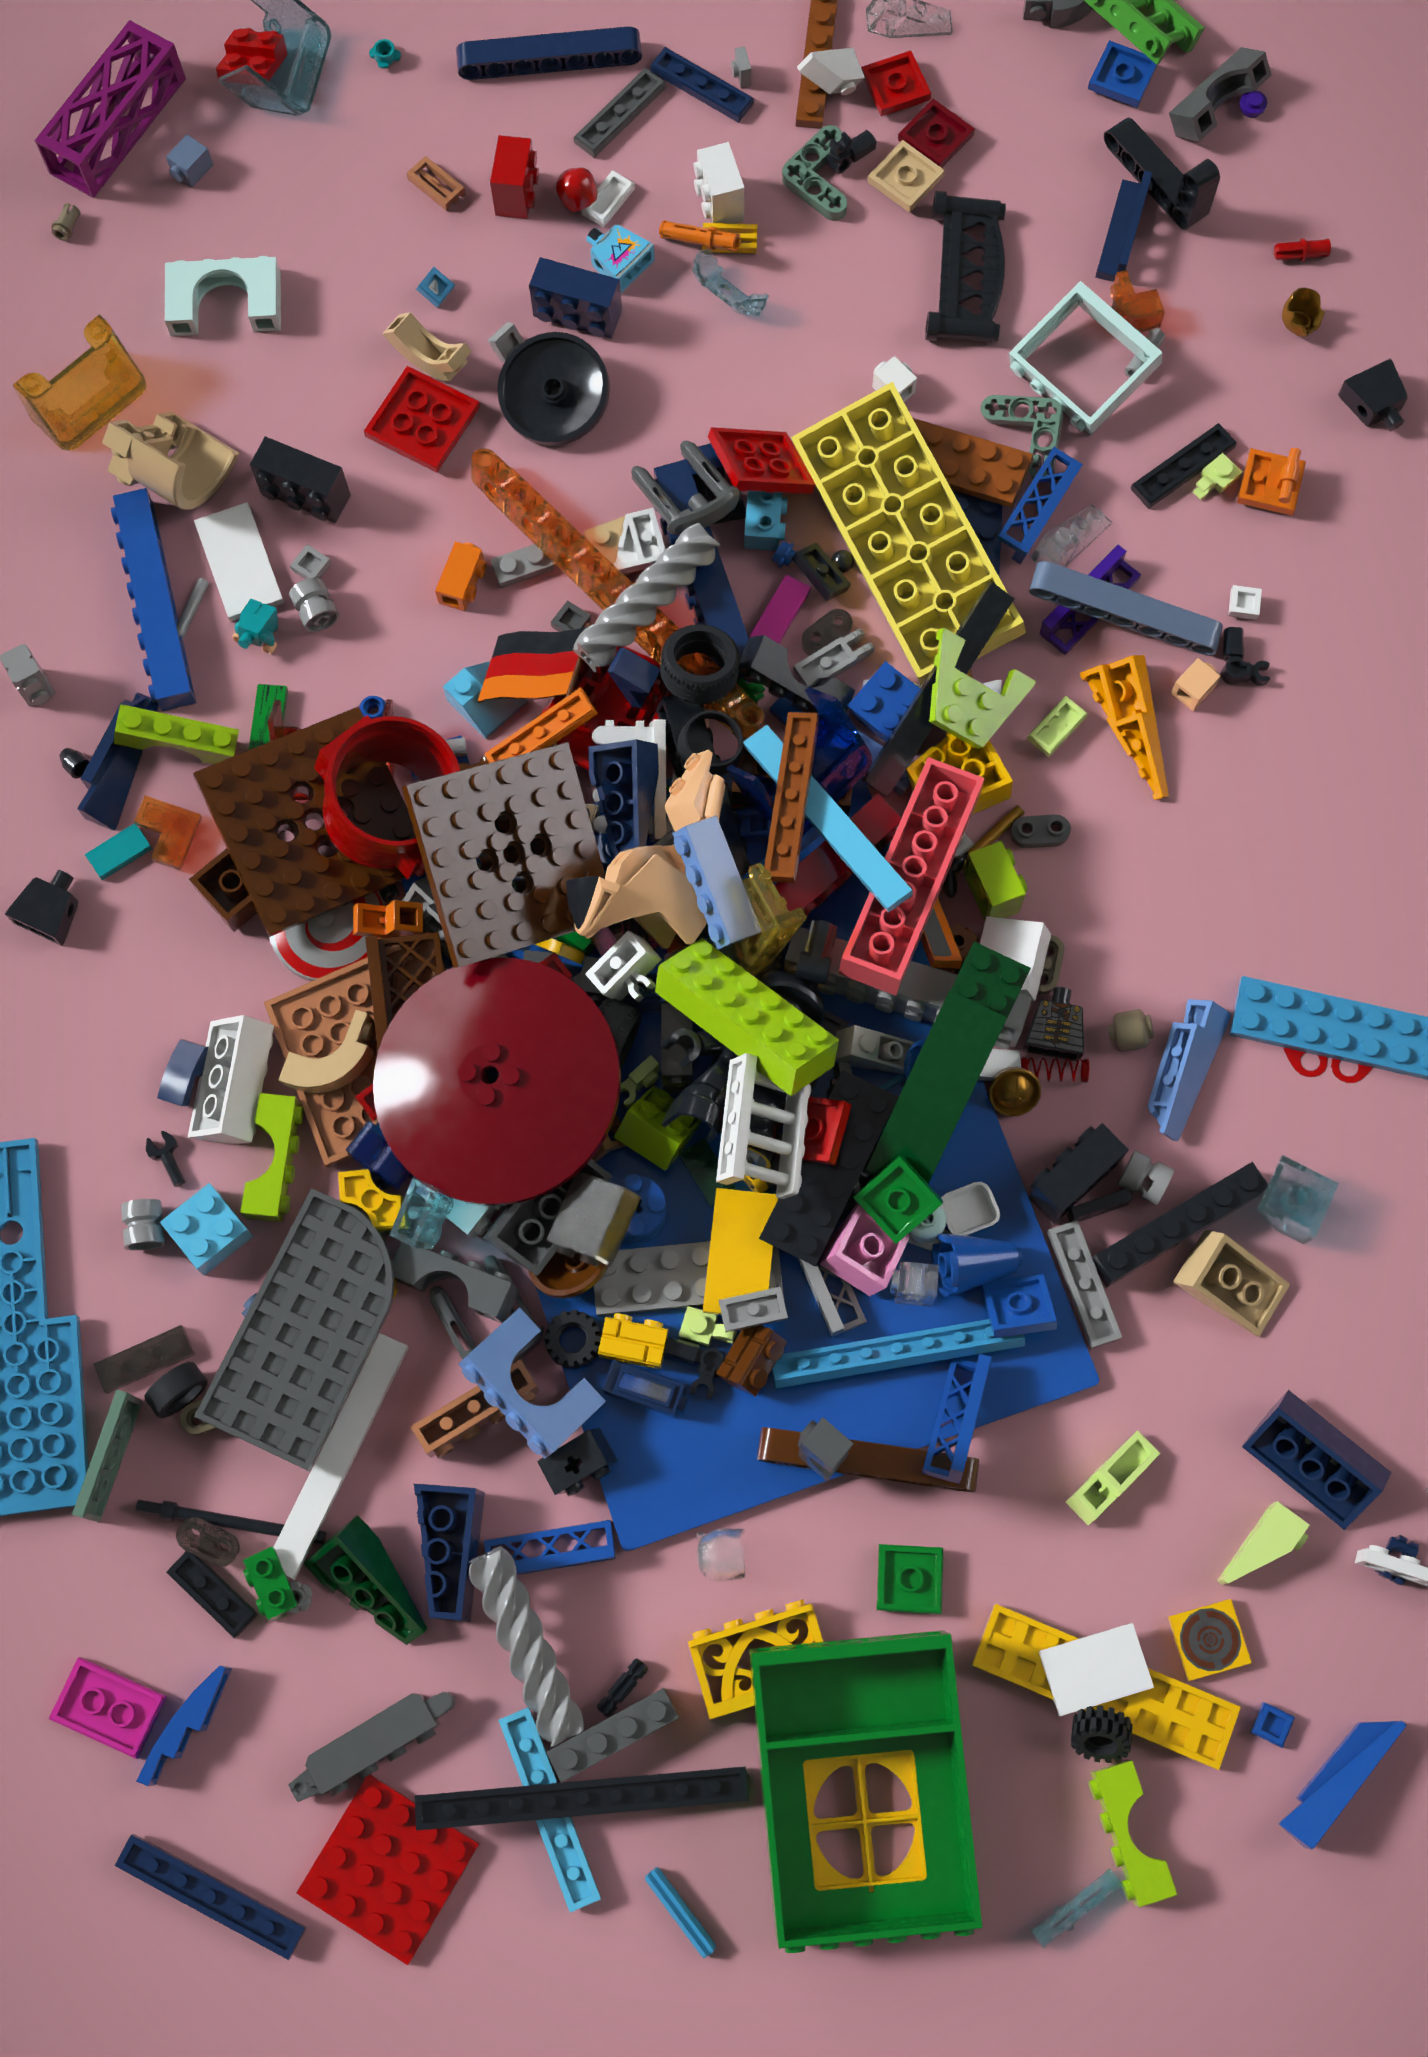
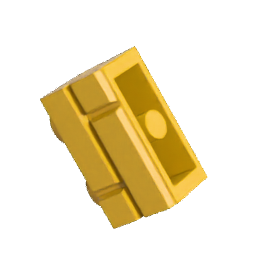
(633, 1341)

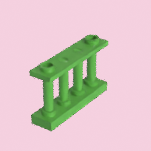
(1151, 24)

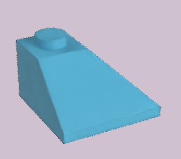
(485, 716)

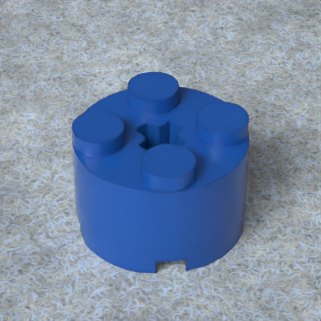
(653, 1213)

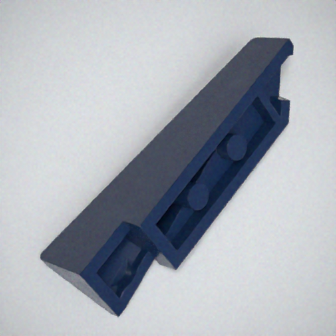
(111, 773)

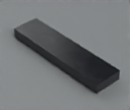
(1183, 466)

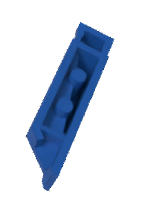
(1339, 1780)

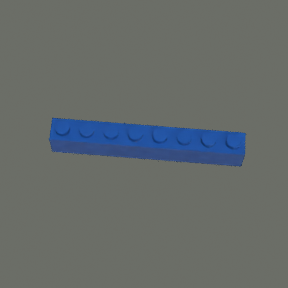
(153, 599)

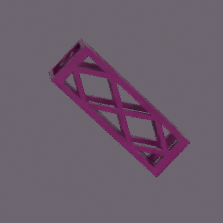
(156, 60)

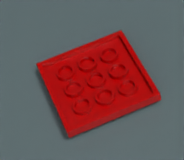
(384, 1873)

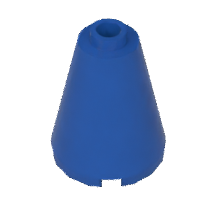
(972, 1261)

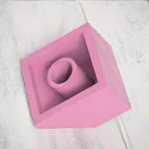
(862, 1253)

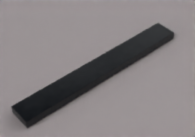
(915, 723)

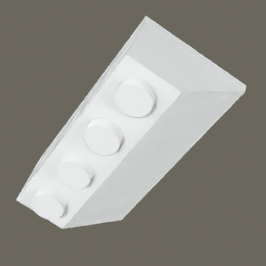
(231, 1080)

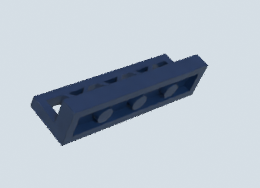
(1123, 227)

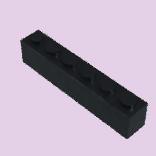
(1179, 1224)

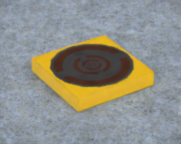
(1209, 1640)

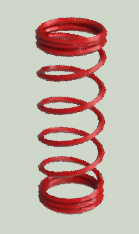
(1084, 1068)

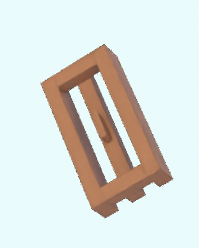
(451, 197)

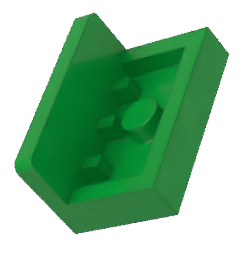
(270, 1583)

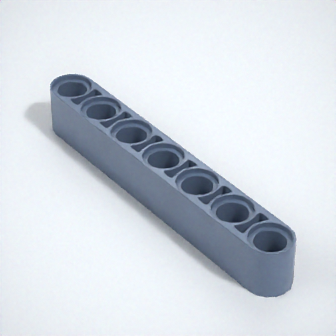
(1126, 608)

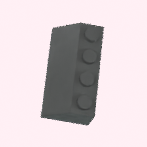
(525, 1226)

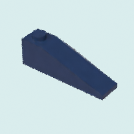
(626, 787)

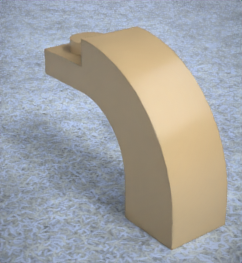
(424, 349)
(336, 1069)

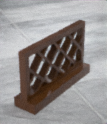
(380, 977)

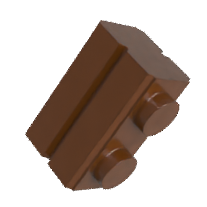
(752, 1359)

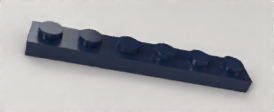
(210, 1896)

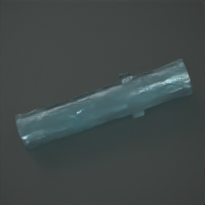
(1045, 1934)

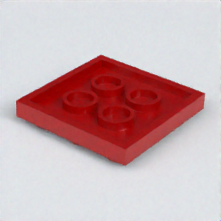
(422, 419)
(761, 460)

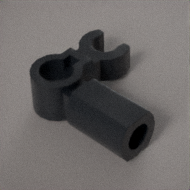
(849, 150)
(1235, 668)
(689, 1353)

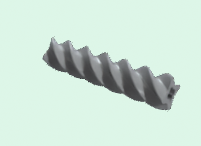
(639, 602)
(531, 1655)

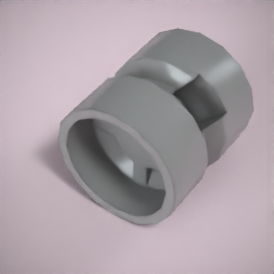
(313, 604)
(1135, 1172)
(143, 1226)

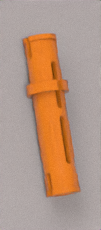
(708, 237)

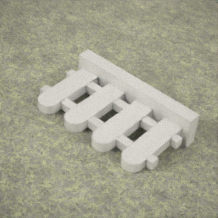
(656, 734)

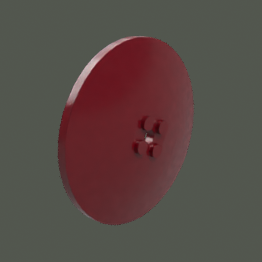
(542, 1112)

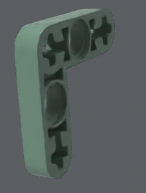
(808, 175)
(1041, 424)

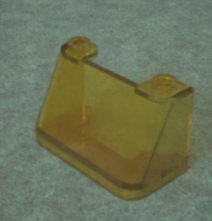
(86, 391)

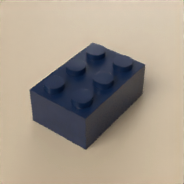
(575, 297)

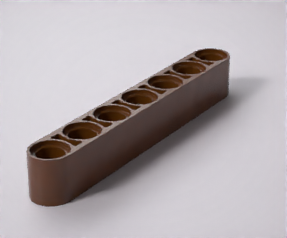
(870, 1461)

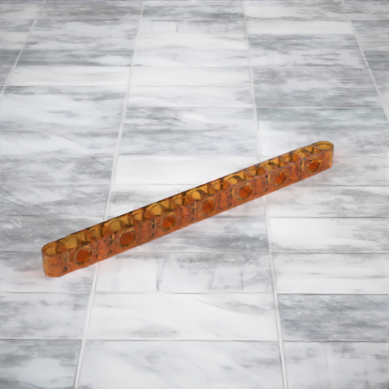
(594, 573)

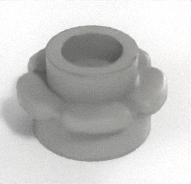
(304, 1593)

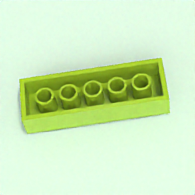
(746, 1016)

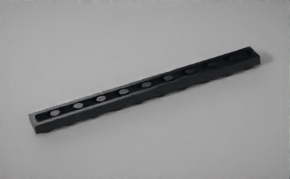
(580, 1798)

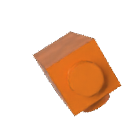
(460, 576)

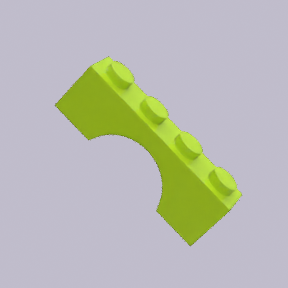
(148, 728)
(267, 1195)
(1146, 1877)

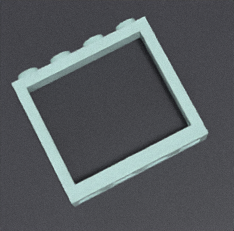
(1114, 324)

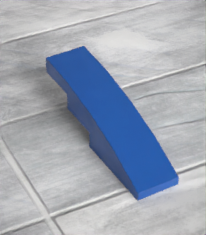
(193, 1714)

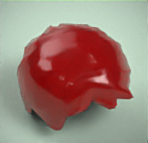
(576, 189)

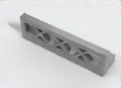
(825, 1301)

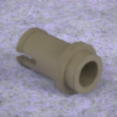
(63, 226)

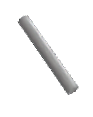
(191, 606)

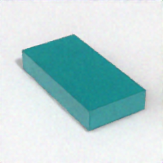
(118, 851)

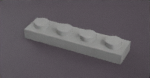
(1084, 1284)

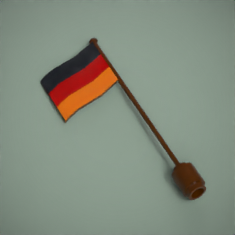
(532, 668)

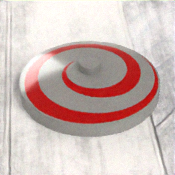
(323, 942)

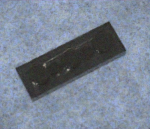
(144, 1359)

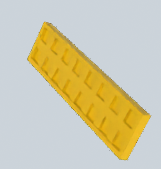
(1166, 1715)

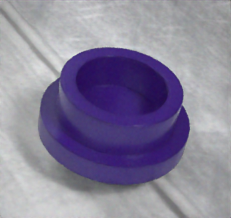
(1253, 104)

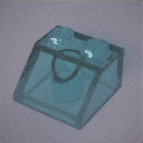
(1296, 1200)

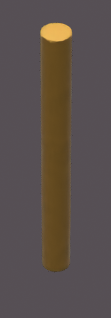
(995, 832)

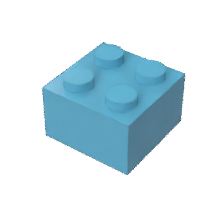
(206, 1229)

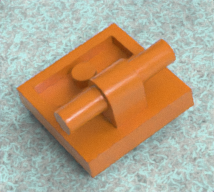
(1272, 481)

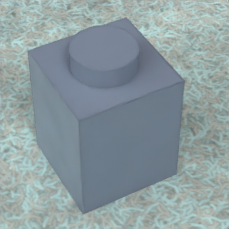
(189, 161)

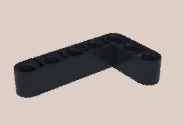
(1182, 196)

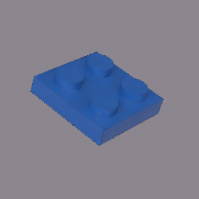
(1122, 74)
(1019, 1306)

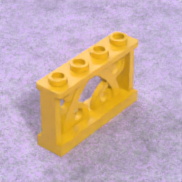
(732, 1696)

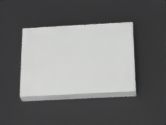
(1096, 1669)

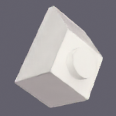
(833, 70)

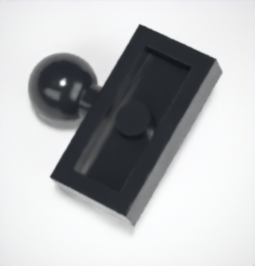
(825, 572)

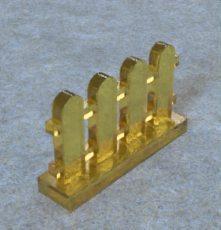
(774, 919)

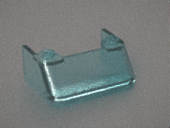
(296, 79)

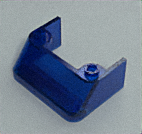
(838, 761)

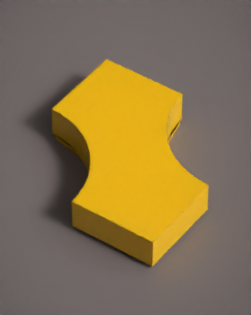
(562, 950)
(359, 1190)

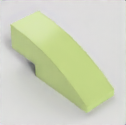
(1112, 1478)

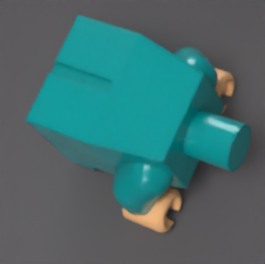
(256, 626)

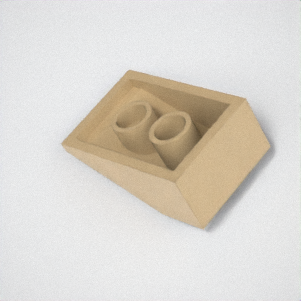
(1231, 1281)

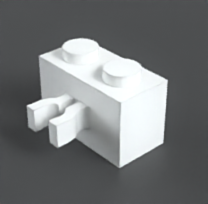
(624, 968)

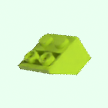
(643, 1130)

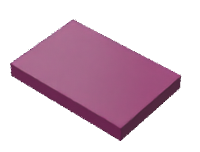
(107, 1707)

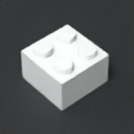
(719, 184)

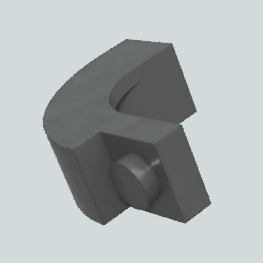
(1058, 11)

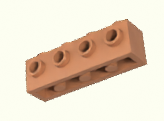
(467, 1414)

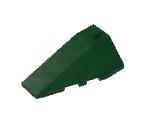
(363, 1572)

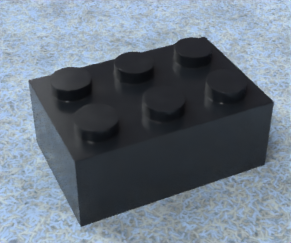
(300, 480)
(1076, 1172)

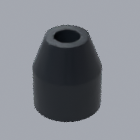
(73, 762)

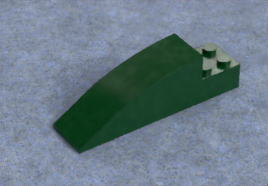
(950, 1061)

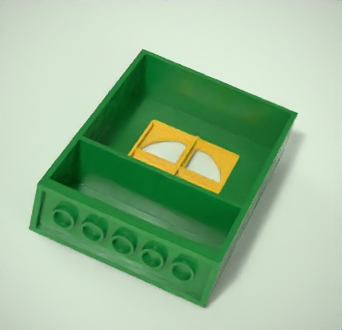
(852, 1707)

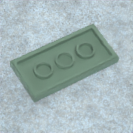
(107, 1456)

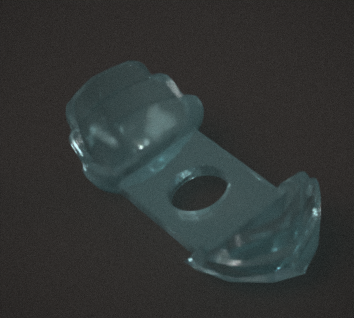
(709, 275)

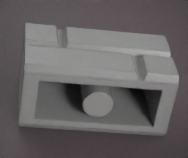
(27, 675)

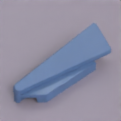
(1186, 1064)

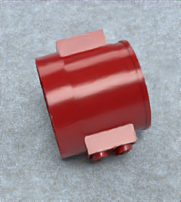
(387, 740)

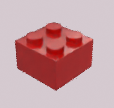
(513, 177)

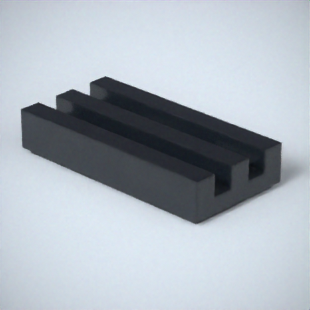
(1100, 1206)

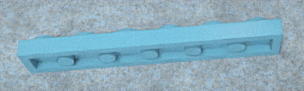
(557, 1833)

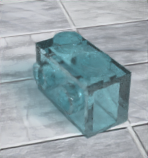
(421, 1215)

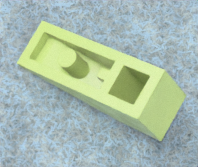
(1272, 1537)

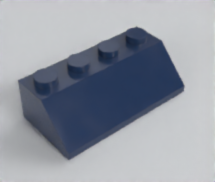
(1317, 1460)

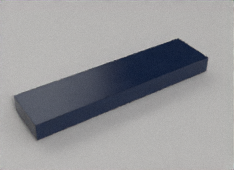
(701, 84)

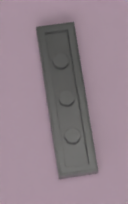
(619, 112)

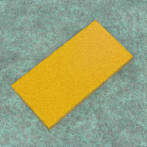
(737, 1257)

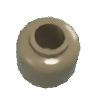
(1131, 1030)

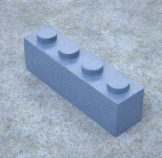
(716, 882)

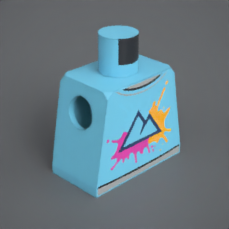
(620, 254)

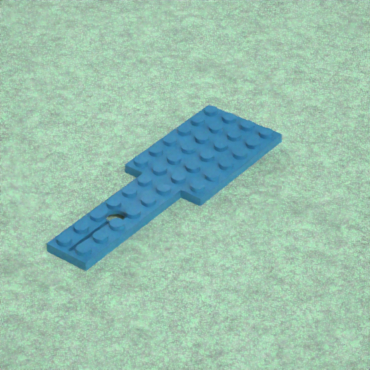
(39, 1358)

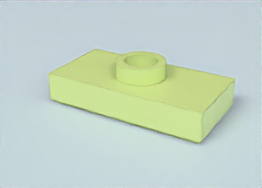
(1057, 726)

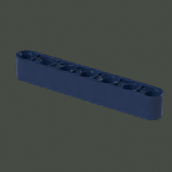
(548, 53)

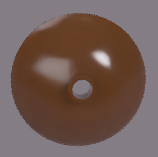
(567, 1276)

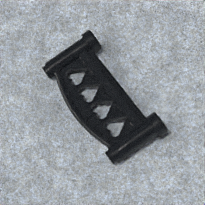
(952, 319)

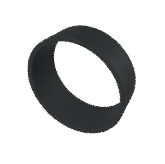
(715, 768)

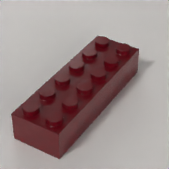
(825, 870)

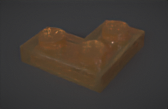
(175, 826)

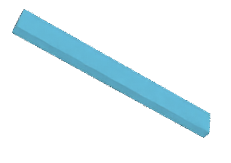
(836, 828)

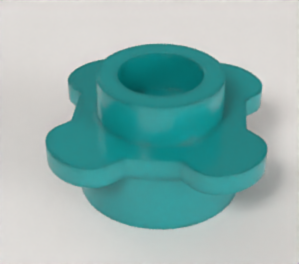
(380, 49)

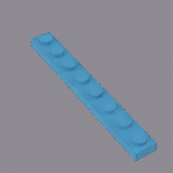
(890, 1353)

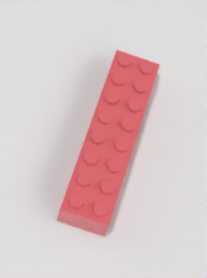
(922, 857)

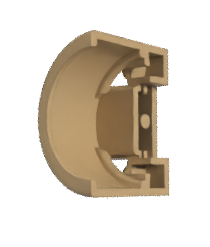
(184, 478)

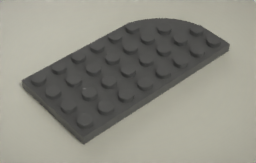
(304, 1334)

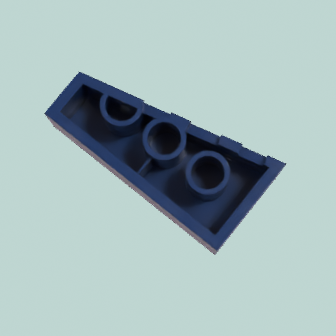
(450, 1539)

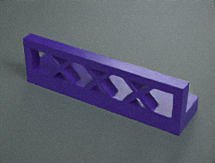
(1060, 615)

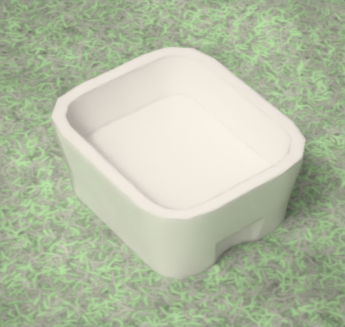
(970, 1209)

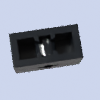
(561, 1465)

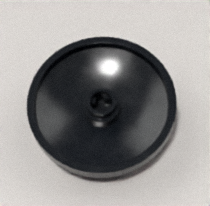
(553, 388)

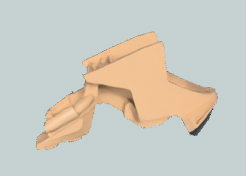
(652, 880)

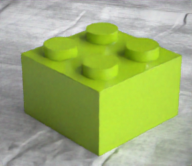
(994, 881)

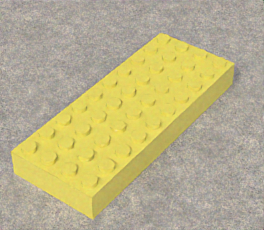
(901, 524)

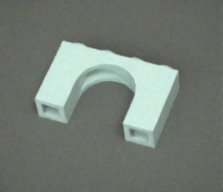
(190, 280)

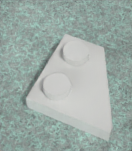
(640, 542)

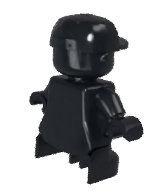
(707, 1093)

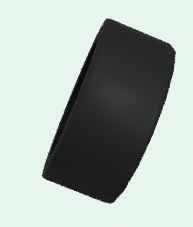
(176, 1389)

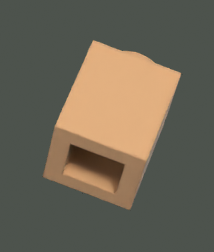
(1195, 684)

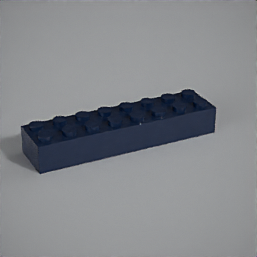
(710, 592)

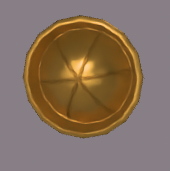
(1014, 1091)

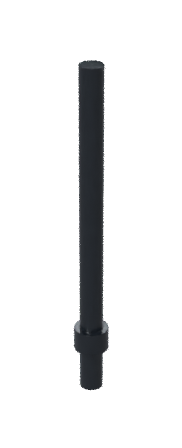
(170, 1511)

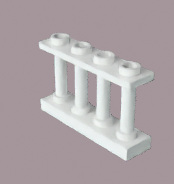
(737, 1135)

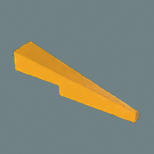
(1127, 701)

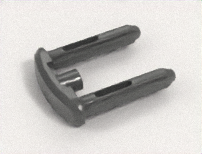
(702, 511)
(449, 1316)

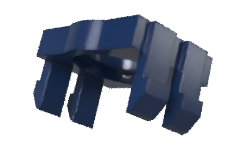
(1399, 1544)

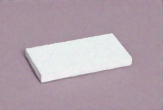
(238, 559)

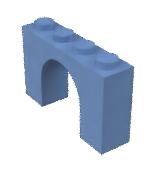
(490, 1369)

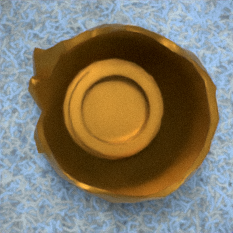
(1303, 312)

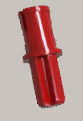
(1302, 249)

